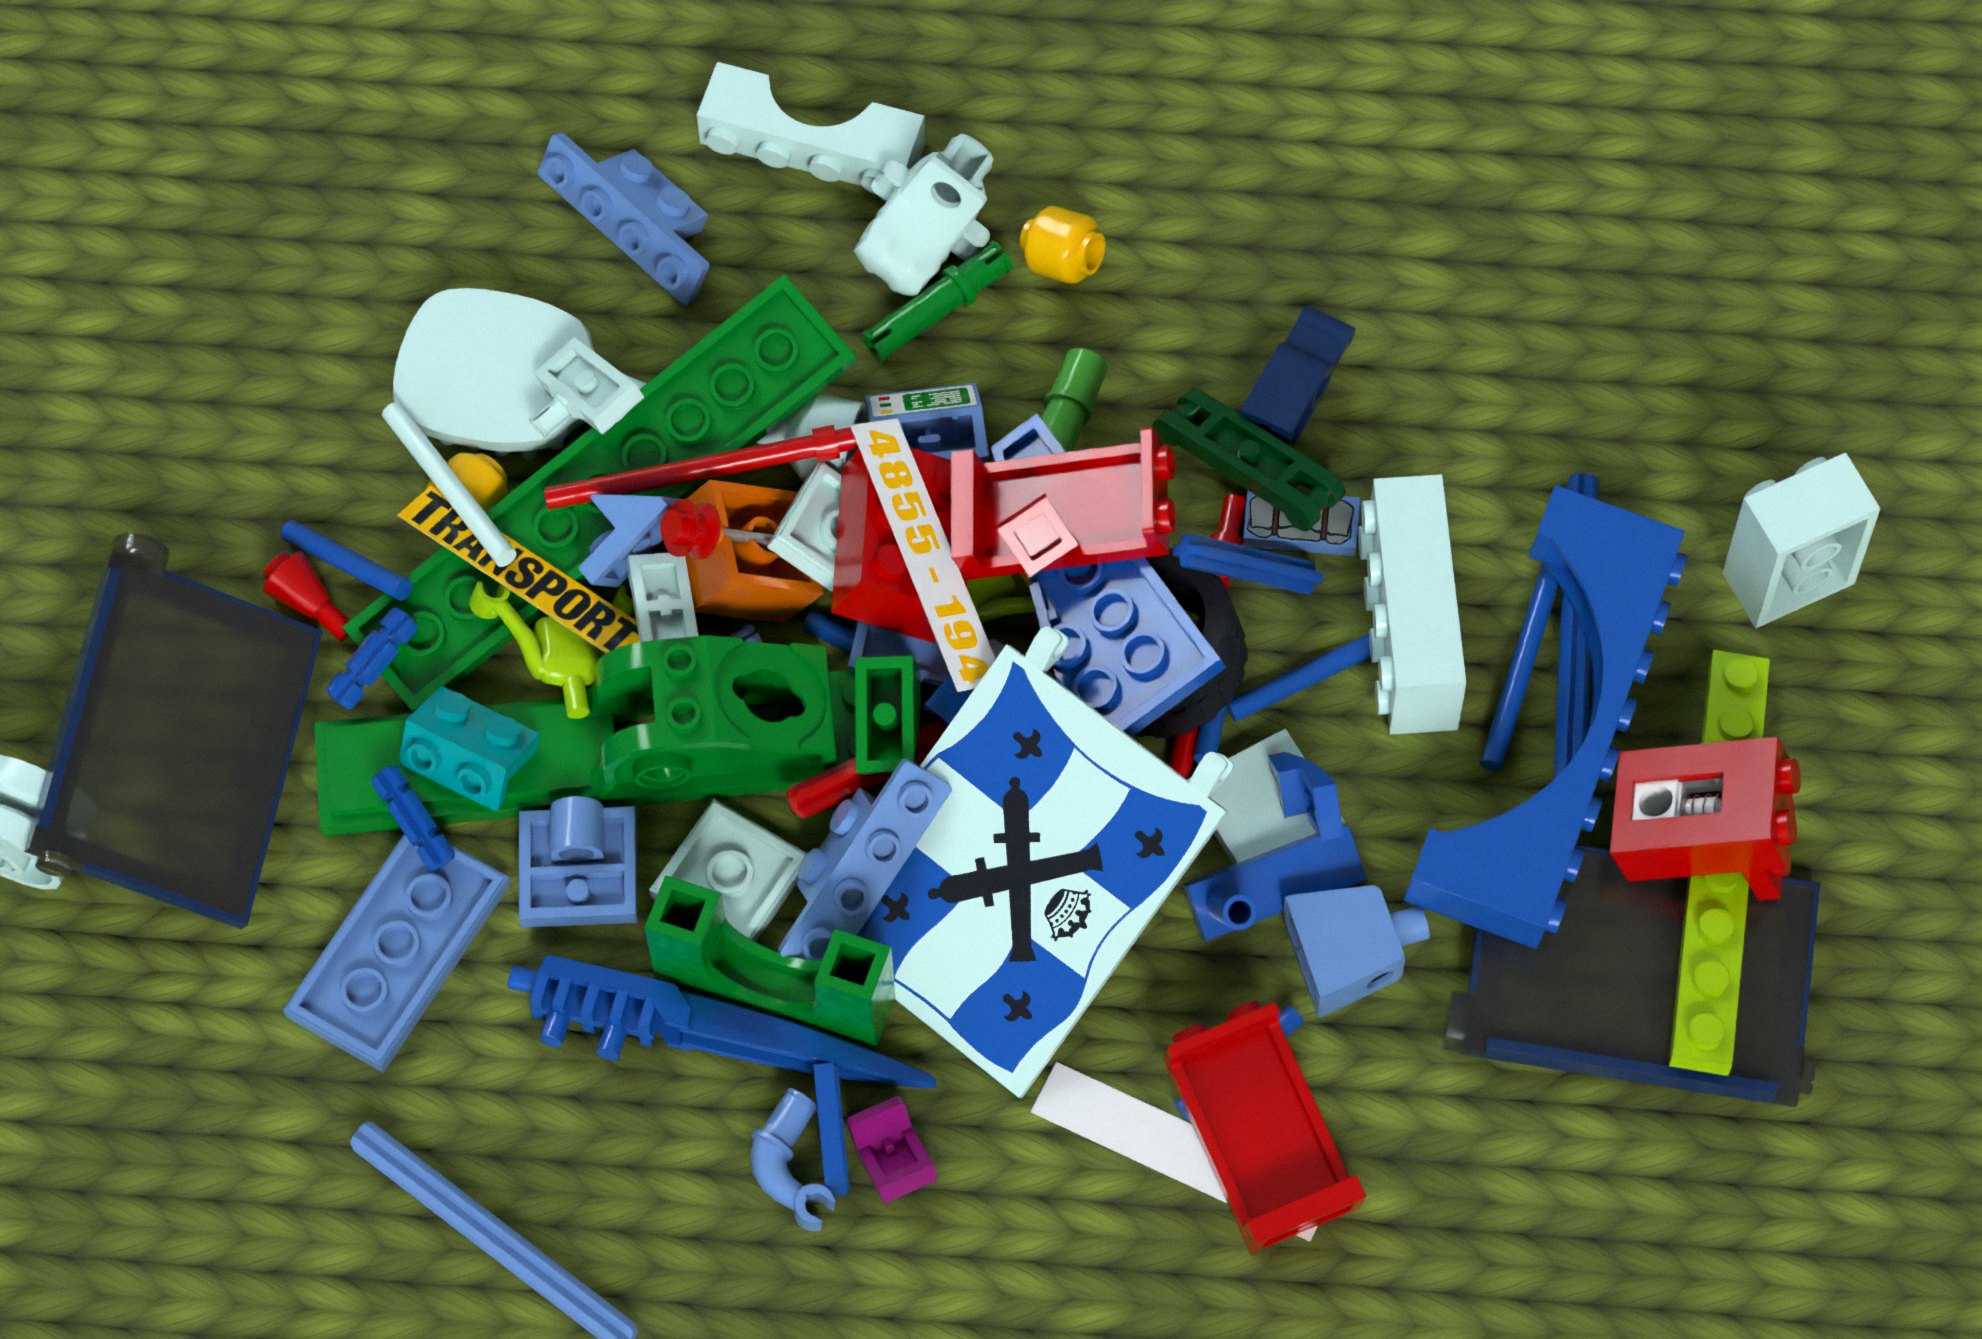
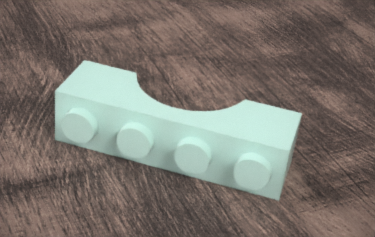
(745, 120)

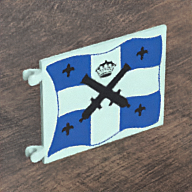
(1035, 865)

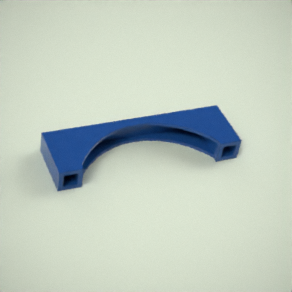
(1512, 866)

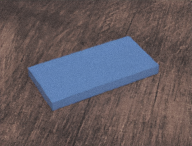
(395, 952)

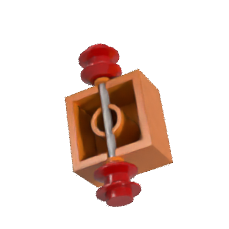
(725, 542)

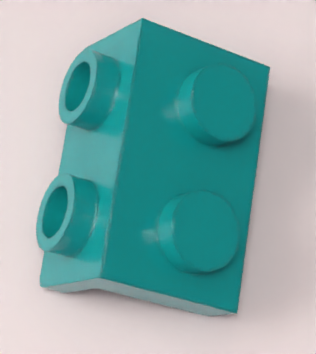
(466, 746)

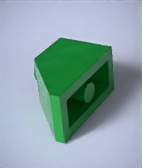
(886, 712)

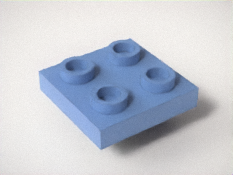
(578, 864)

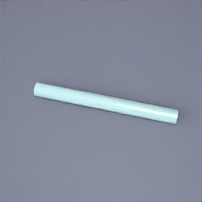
(449, 484)

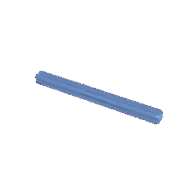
(491, 1234)

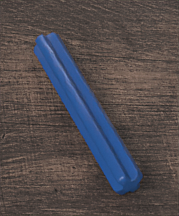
(1247, 564)

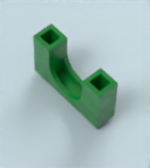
(705, 954)

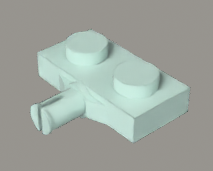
(584, 389)

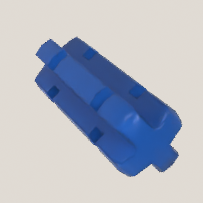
(372, 658)
(412, 817)

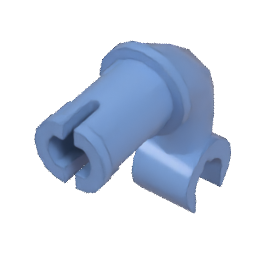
(773, 1151)

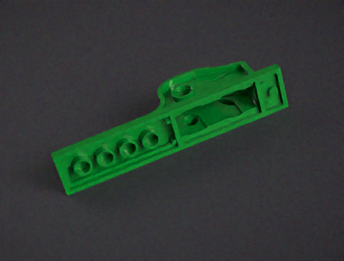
(695, 750)

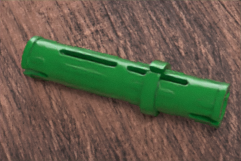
(954, 289)

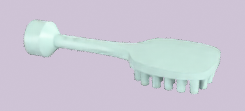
(473, 383)

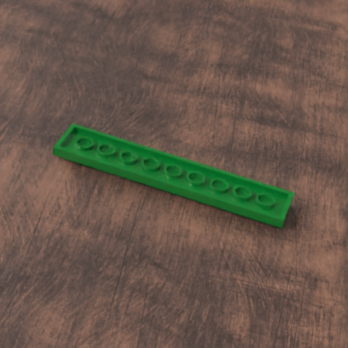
(703, 404)

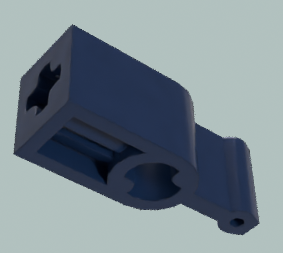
(1298, 375)

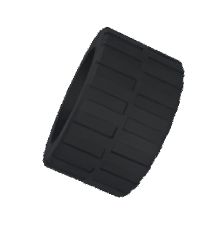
(1209, 599)

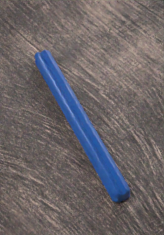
(1574, 664)

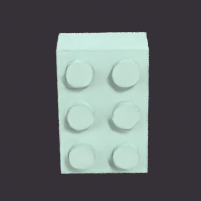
(1800, 538)

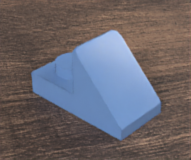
(635, 533)

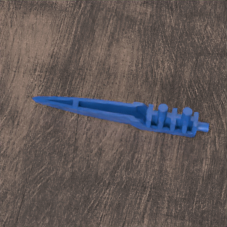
(689, 1021)

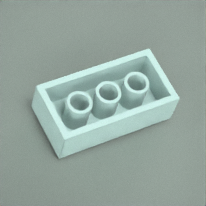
(1412, 605)

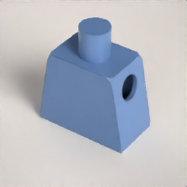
(1349, 942)

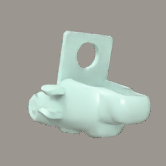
(926, 215)

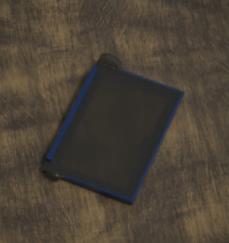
(173, 738)
(1607, 986)

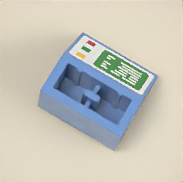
(935, 418)

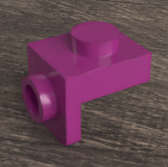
(890, 1150)

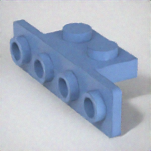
(634, 210)
(862, 857)

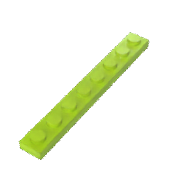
(1717, 902)

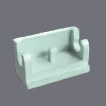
(661, 596)

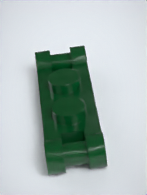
(1250, 457)

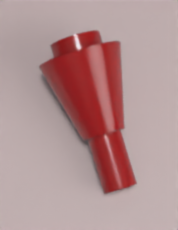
(298, 586)

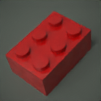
(869, 567)

